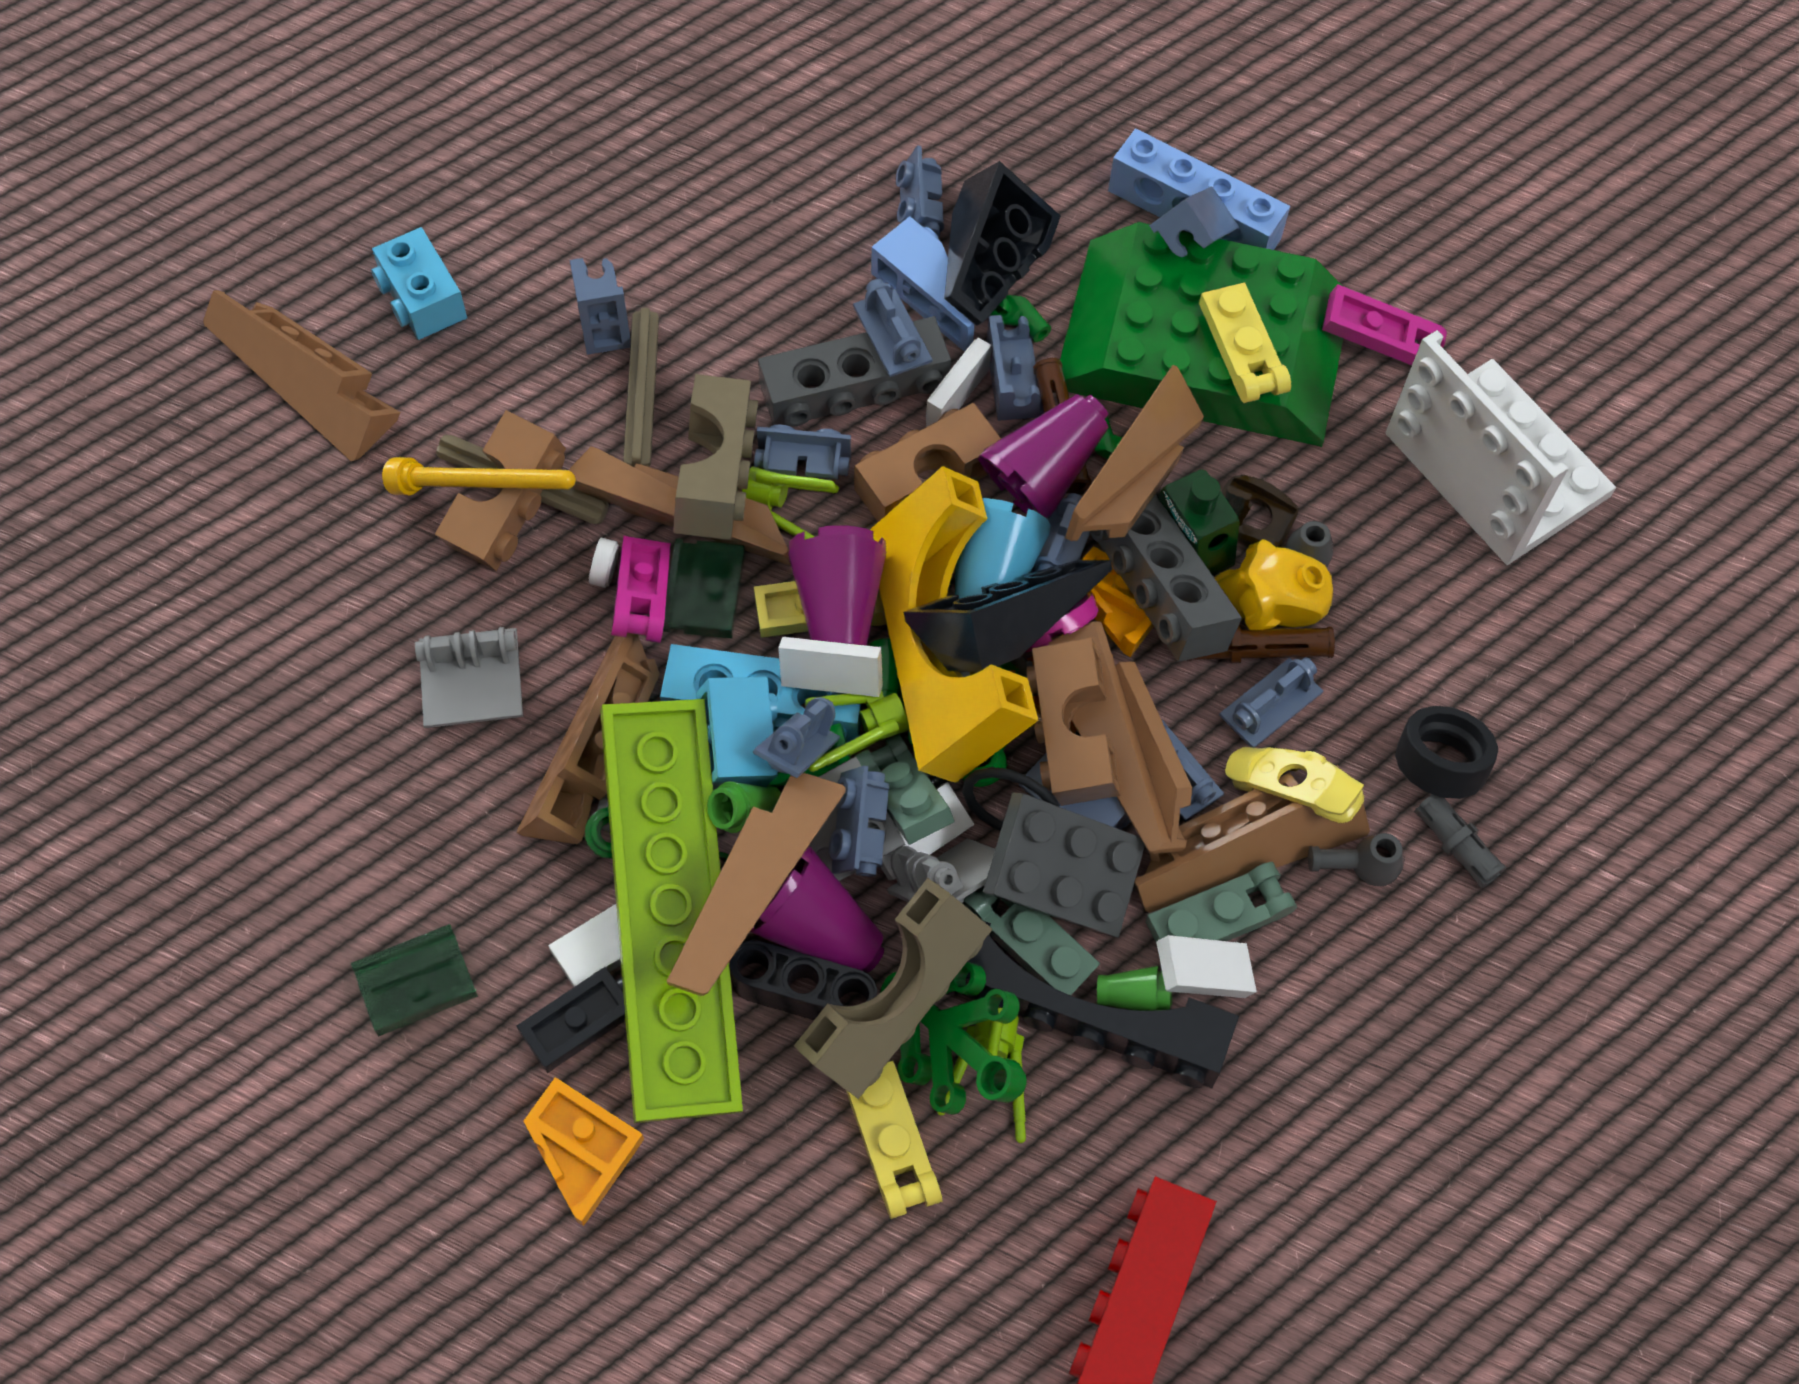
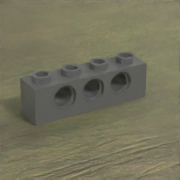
(830, 367)
(1172, 585)

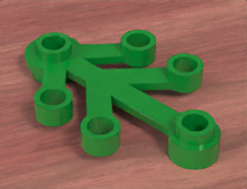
(947, 1035)

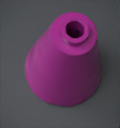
(1046, 454)
(838, 581)
(820, 918)

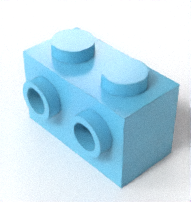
(419, 284)
(738, 721)

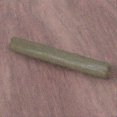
(641, 388)
(570, 501)

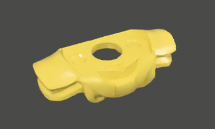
(1325, 789)

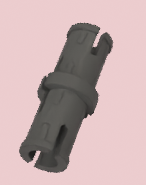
(1460, 840)

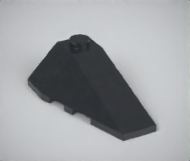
(994, 240)
(1003, 619)

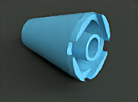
(1000, 548)

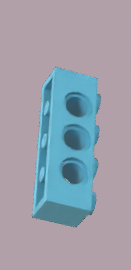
(692, 666)

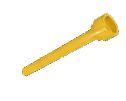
(408, 476)

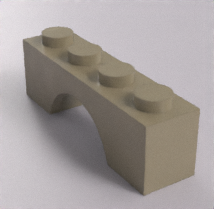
(708, 489)
(860, 1039)

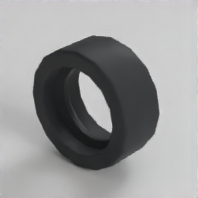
(1438, 774)

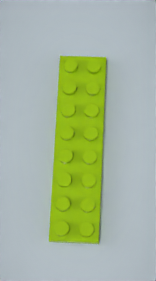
(663, 874)

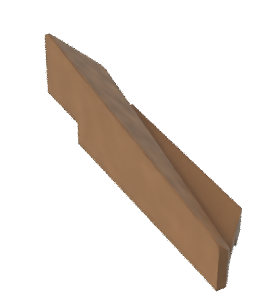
(304, 372)
(1139, 461)
(653, 495)
(1147, 765)
(578, 768)
(1238, 839)
(751, 877)

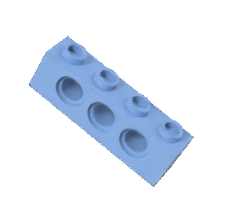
(1163, 176)

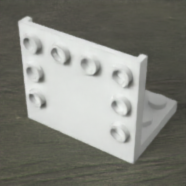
(1492, 452)

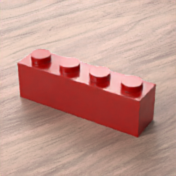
(1147, 1288)

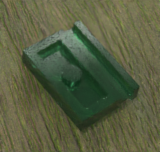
(704, 588)
(414, 980)

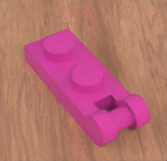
(1377, 324)
(641, 588)

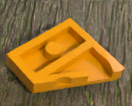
(1118, 609)
(580, 1145)

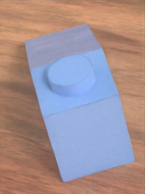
(916, 266)

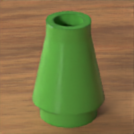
(733, 802)
(1134, 990)

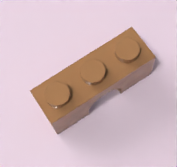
(953, 442)
(490, 527)
(1065, 680)

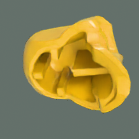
(1278, 587)

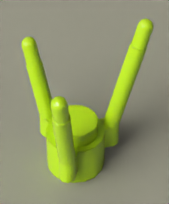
(772, 489)
(880, 721)
(999, 1041)

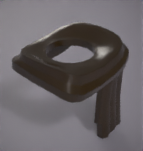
(1283, 510)

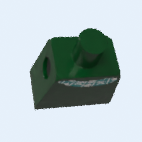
(1204, 518)

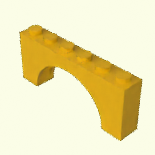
(950, 717)

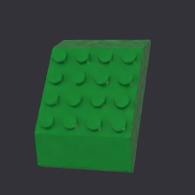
(1143, 315)

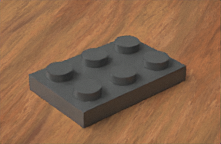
(1064, 865)

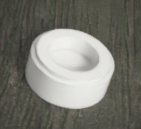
(604, 562)

